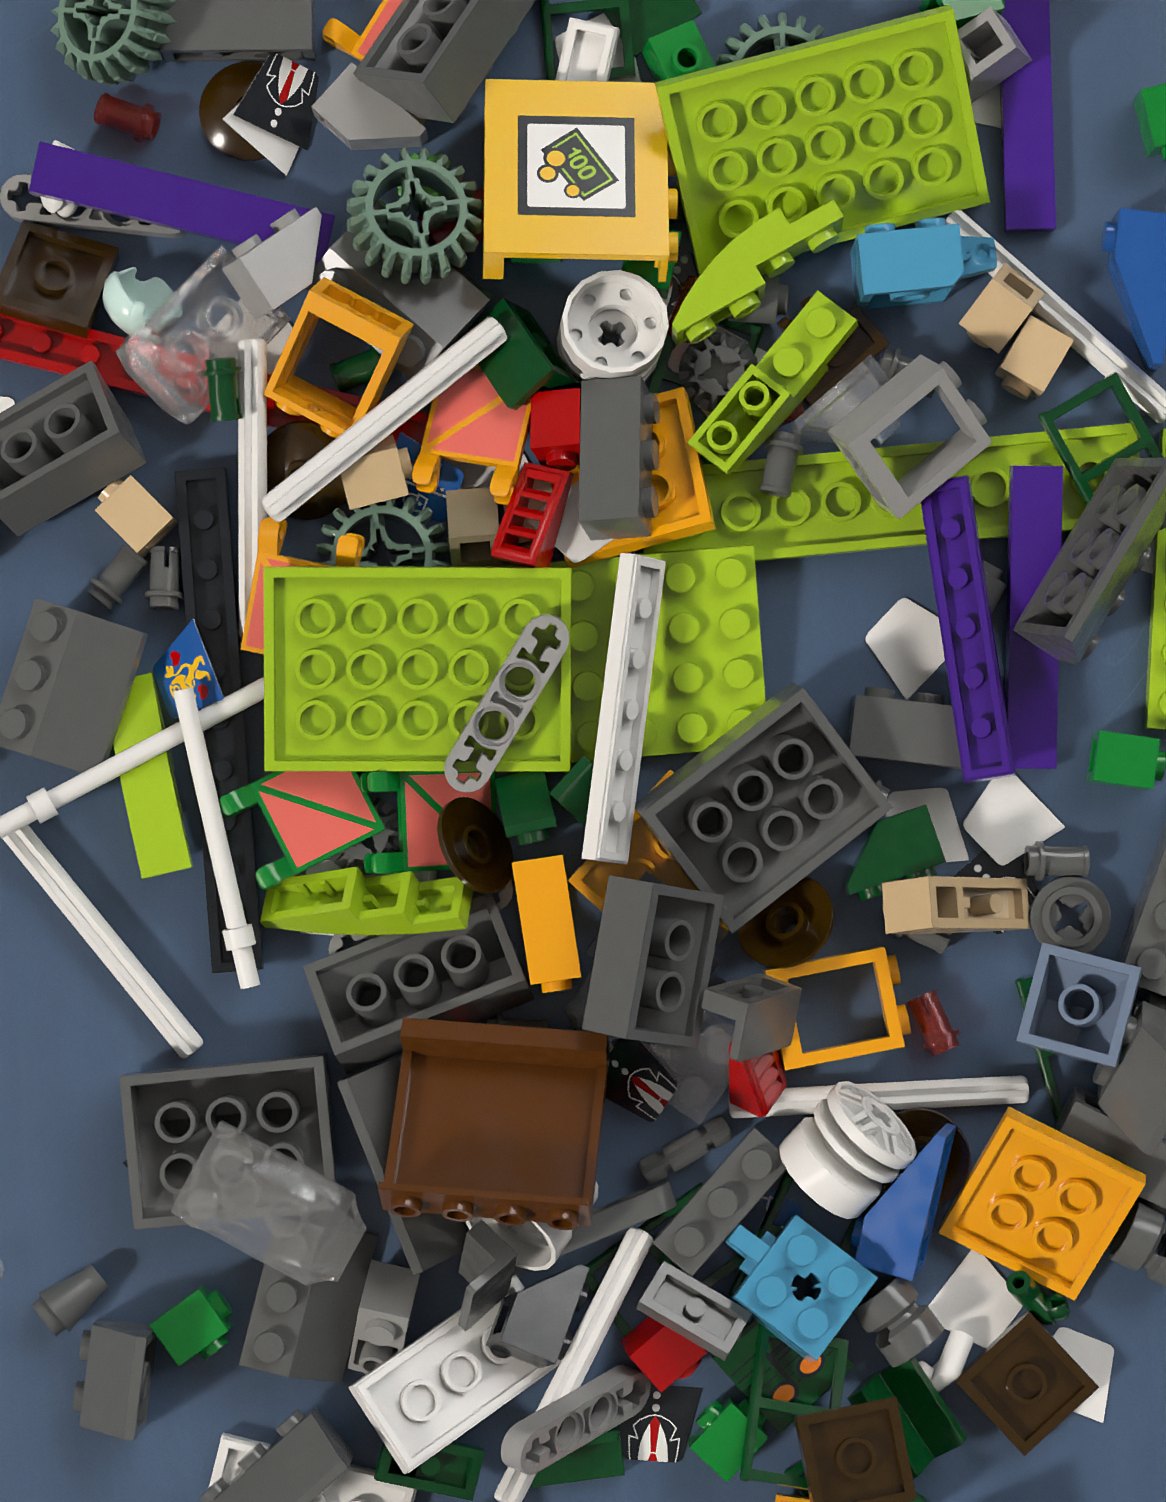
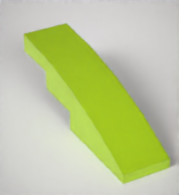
(151, 788)
(357, 905)

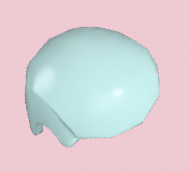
(131, 300)

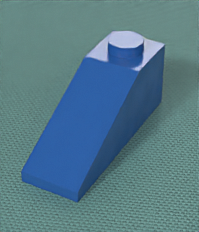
(1139, 275)
(900, 1224)

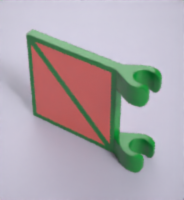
(419, 801)
(309, 815)

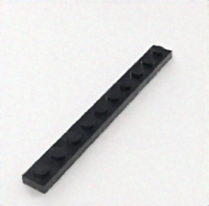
(213, 606)

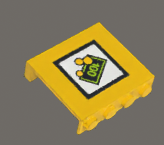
(576, 173)

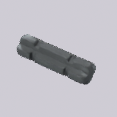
(685, 1150)

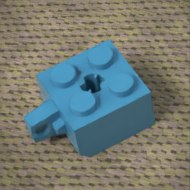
(915, 263)
(796, 1254)

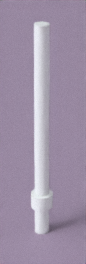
(43, 804)
(238, 935)

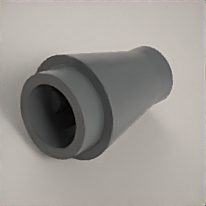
(69, 1299)

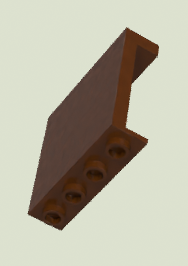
(496, 1123)

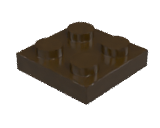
(55, 278)
(1026, 1383)
(856, 1453)

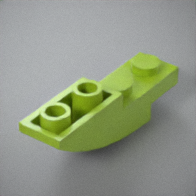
(734, 277)
(775, 385)

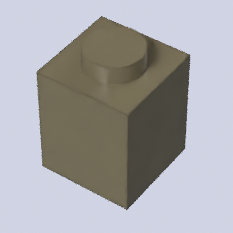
(472, 526)

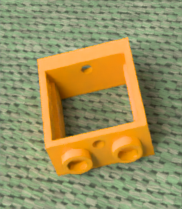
(356, 317)
(547, 922)
(894, 1015)

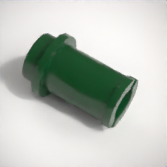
(355, 369)
(223, 388)

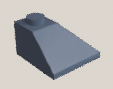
(1079, 1005)

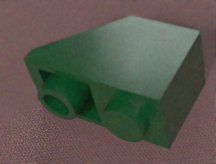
(525, 806)
(895, 849)

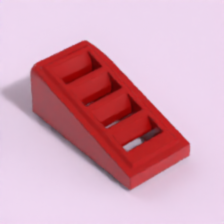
(543, 538)
(756, 1083)

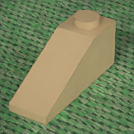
(955, 905)

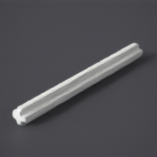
(1086, 338)
(383, 419)
(251, 461)
(104, 941)
(908, 1095)
(586, 1341)

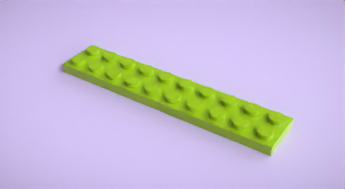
(837, 514)

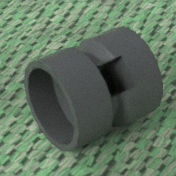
(1137, 1241)
(900, 1323)

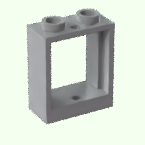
(887, 405)

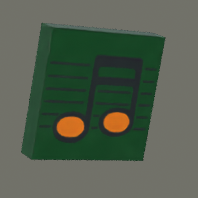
(785, 1374)

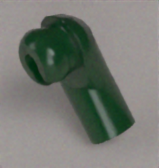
(1033, 1299)

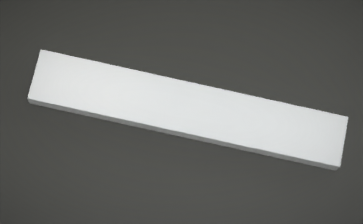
(623, 708)

